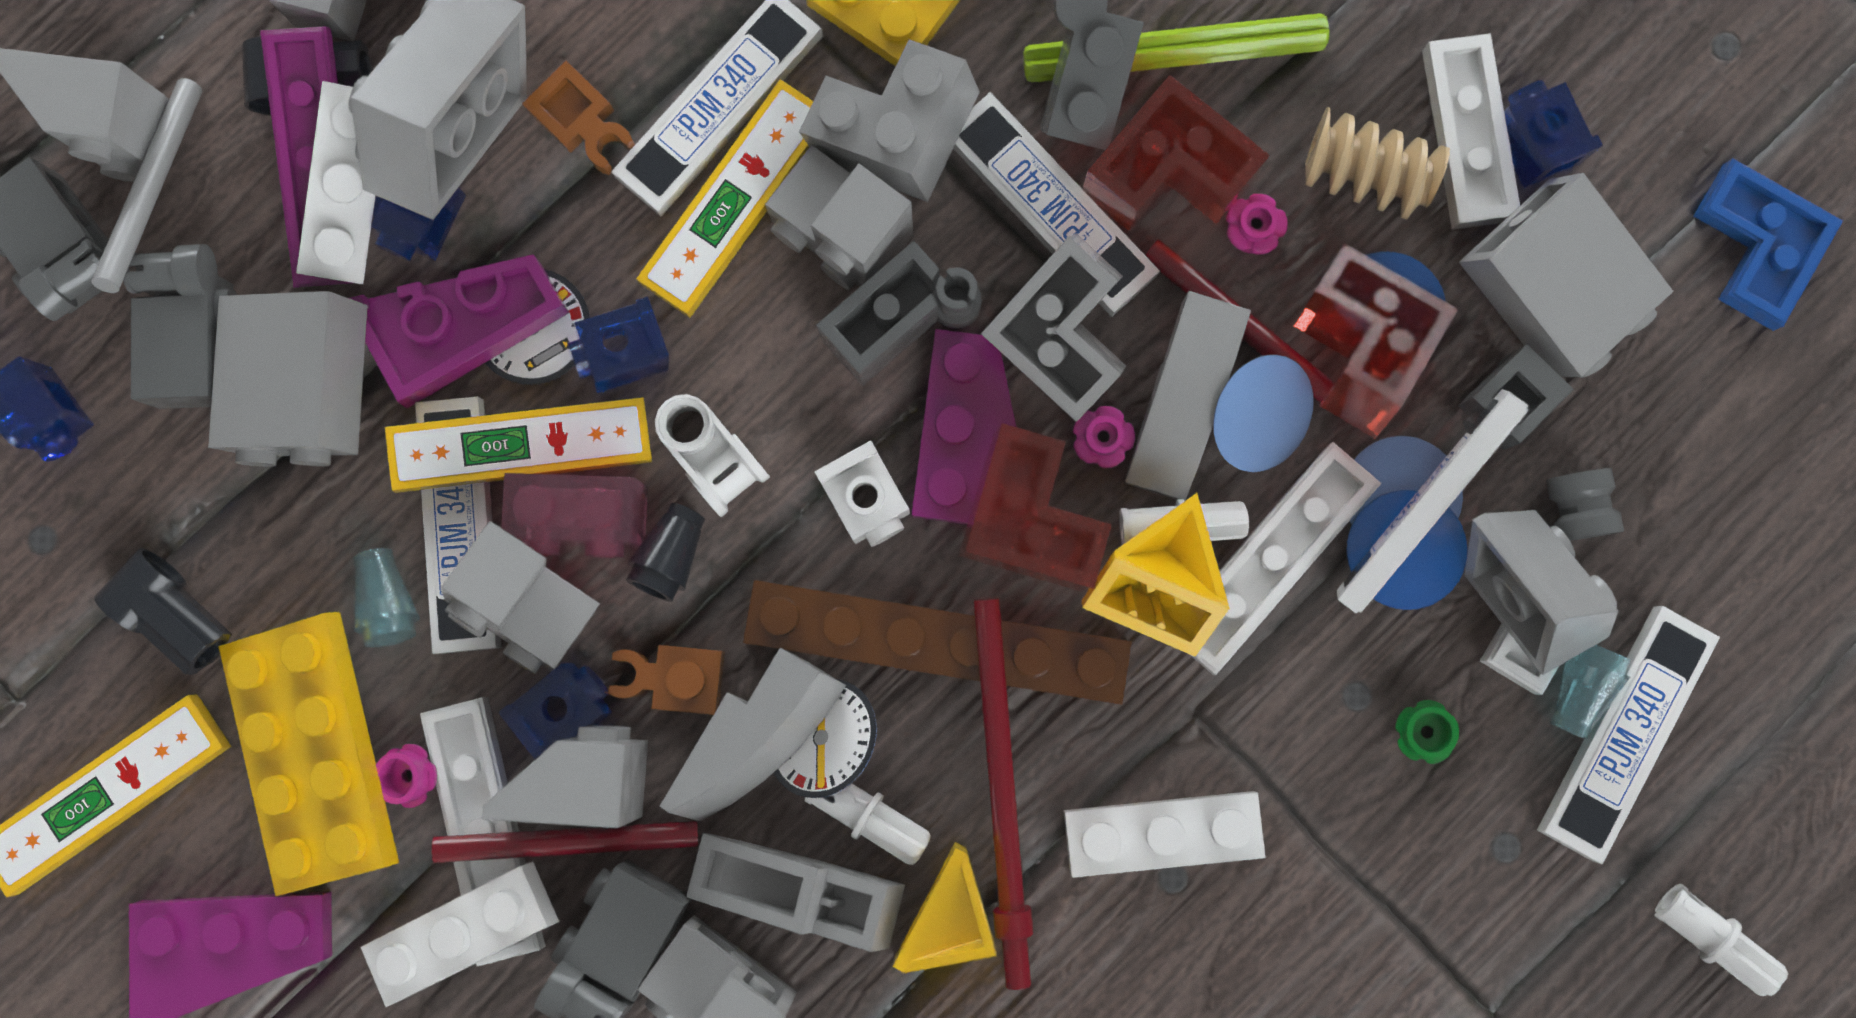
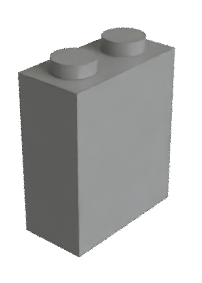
(1567, 276)
(288, 377)

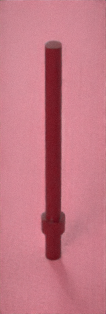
(1012, 917)

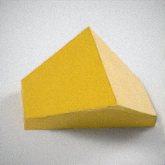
(1164, 582)
(950, 921)

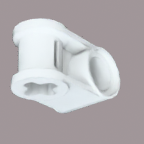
(710, 455)

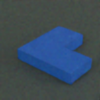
(1782, 236)

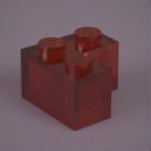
(1176, 145)
(1383, 330)
(1016, 526)

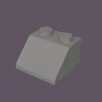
(88, 105)
(1538, 587)
(579, 782)

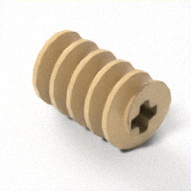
(1375, 164)

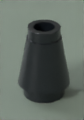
(667, 554)

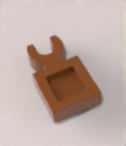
(575, 114)
(680, 678)

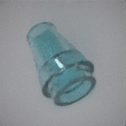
(382, 602)
(1588, 689)

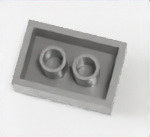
(439, 100)

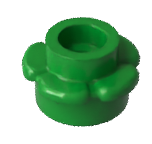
(1443, 737)

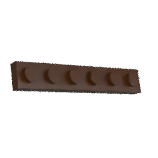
(934, 641)

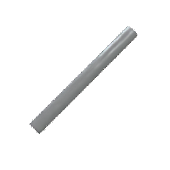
(146, 187)

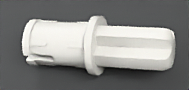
(1222, 519)
(876, 822)
(1721, 941)

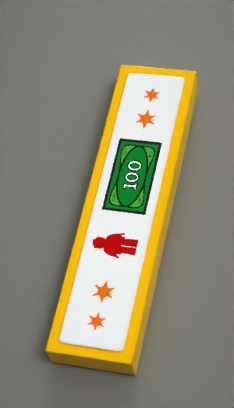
(729, 203)
(517, 442)
(107, 792)

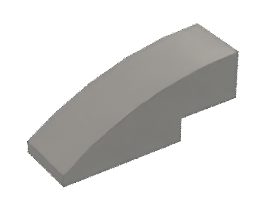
(1186, 395)
(752, 737)
(796, 892)

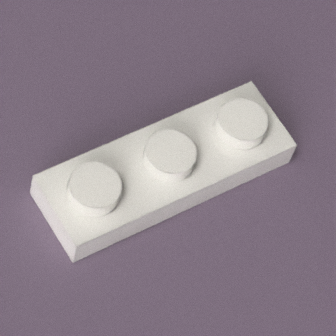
(1473, 125)
(336, 206)
(1164, 834)
(459, 934)

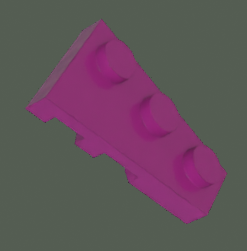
(450, 327)
(962, 411)
(217, 947)

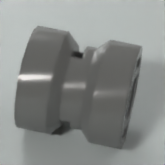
(1585, 504)

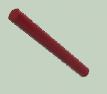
(1255, 333)
(564, 841)

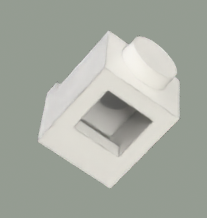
(857, 469)

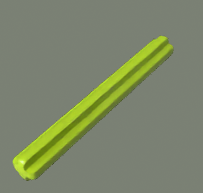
(1203, 44)

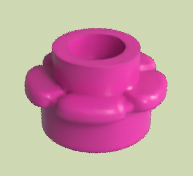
(1254, 240)
(1103, 453)
(393, 775)

